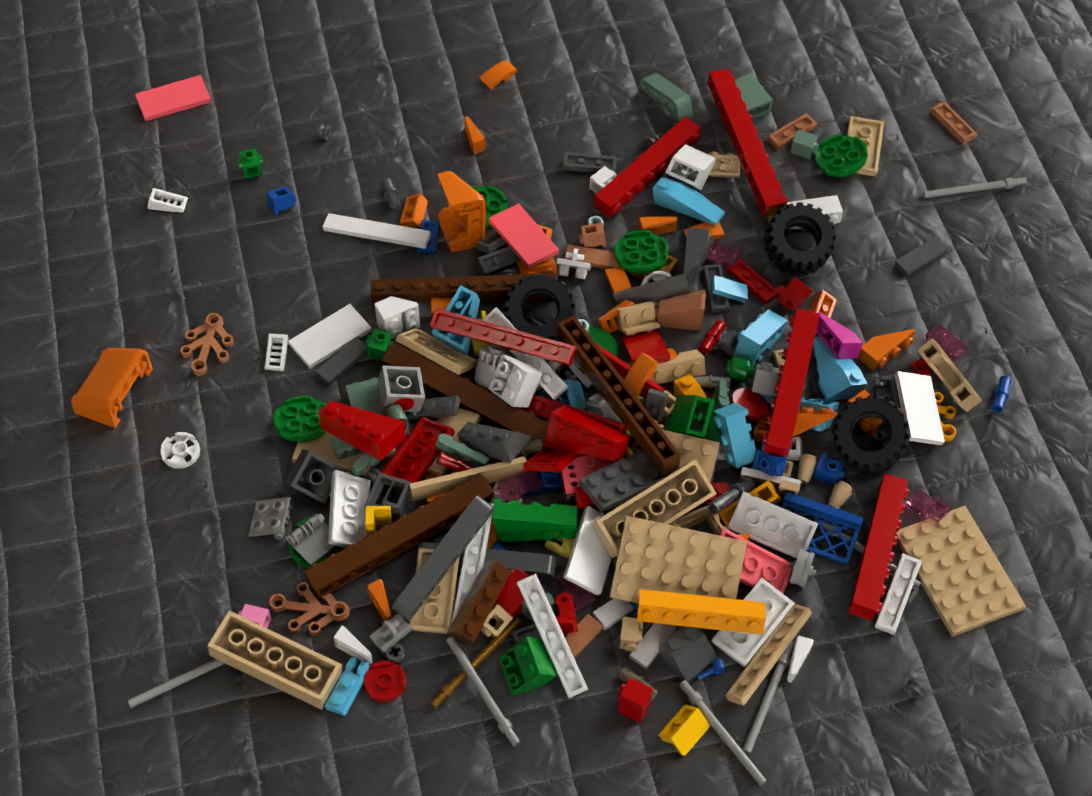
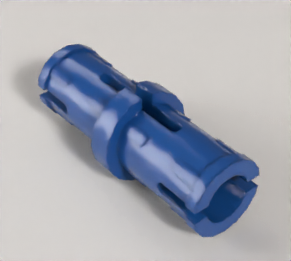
(1001, 393)

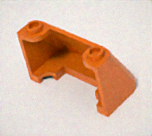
(464, 217)
(109, 383)

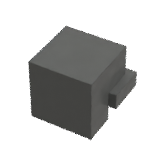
(390, 492)

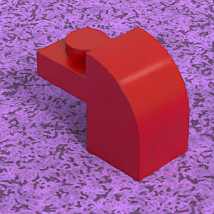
(794, 294)

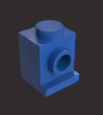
(280, 199)
(769, 463)
(829, 470)

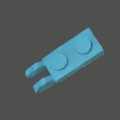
(347, 687)

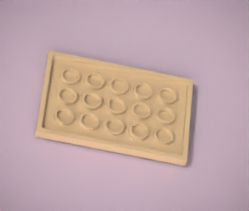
(675, 561)
(960, 571)

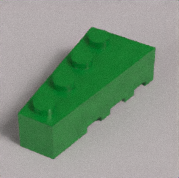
(534, 521)

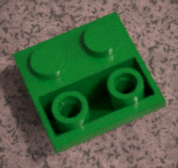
(692, 415)
(527, 665)

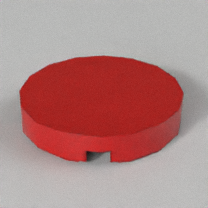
(752, 401)
(384, 681)

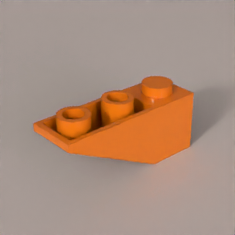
(881, 348)
(808, 418)

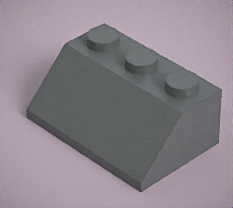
(492, 441)

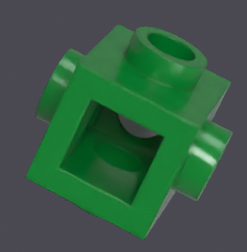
(250, 163)
(378, 344)

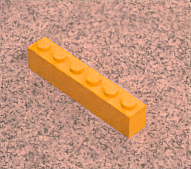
(701, 611)

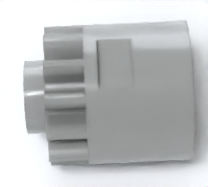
(487, 363)

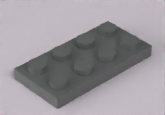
(620, 481)

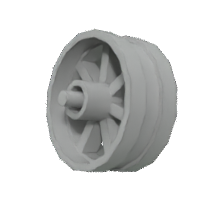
(802, 568)

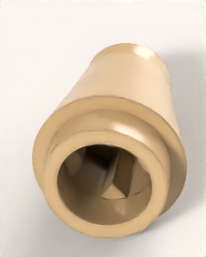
(806, 468)
(840, 494)

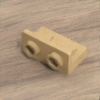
(725, 165)
(637, 318)

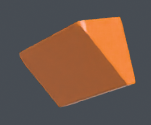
(413, 211)
(823, 303)

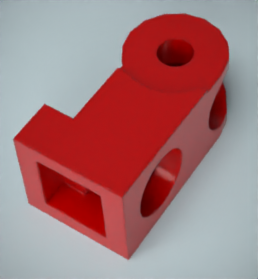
(567, 613)

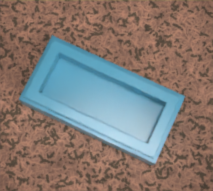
(729, 289)

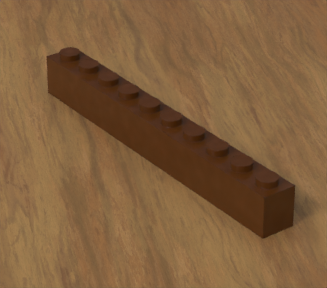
(488, 288)
(619, 397)
(473, 398)
(395, 538)

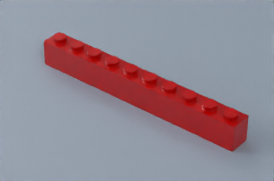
(746, 142)

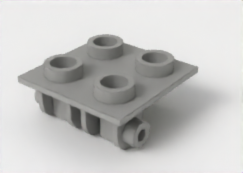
(270, 517)
(311, 539)

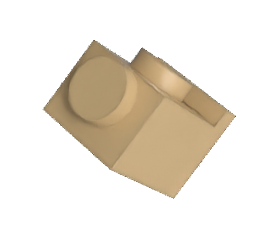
(502, 619)
(631, 634)

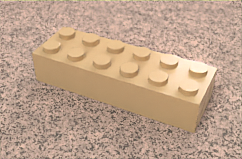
(658, 503)
(275, 659)

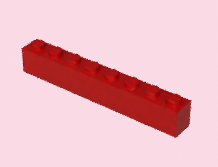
(646, 168)
(792, 382)
(878, 547)

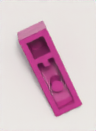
(839, 339)

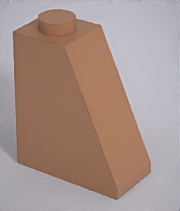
(682, 311)

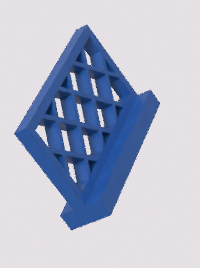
(826, 514)

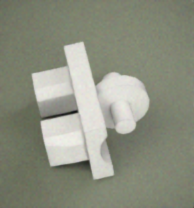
(581, 267)

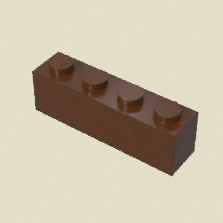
(479, 602)

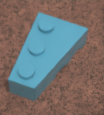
(463, 303)
(760, 335)
(735, 434)

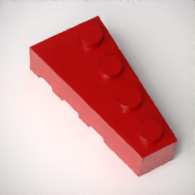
(362, 429)
(584, 436)

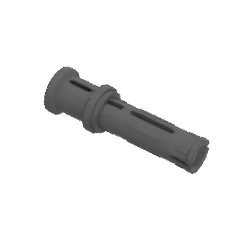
(734, 493)

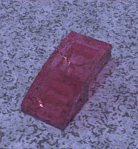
(723, 255)
(948, 342)
(519, 485)
(931, 508)
(580, 595)

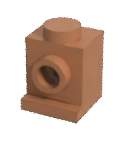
(593, 235)

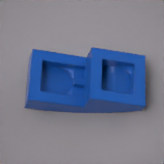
(551, 482)

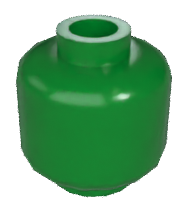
(739, 368)

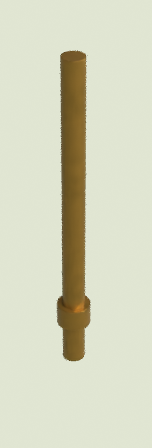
(448, 689)

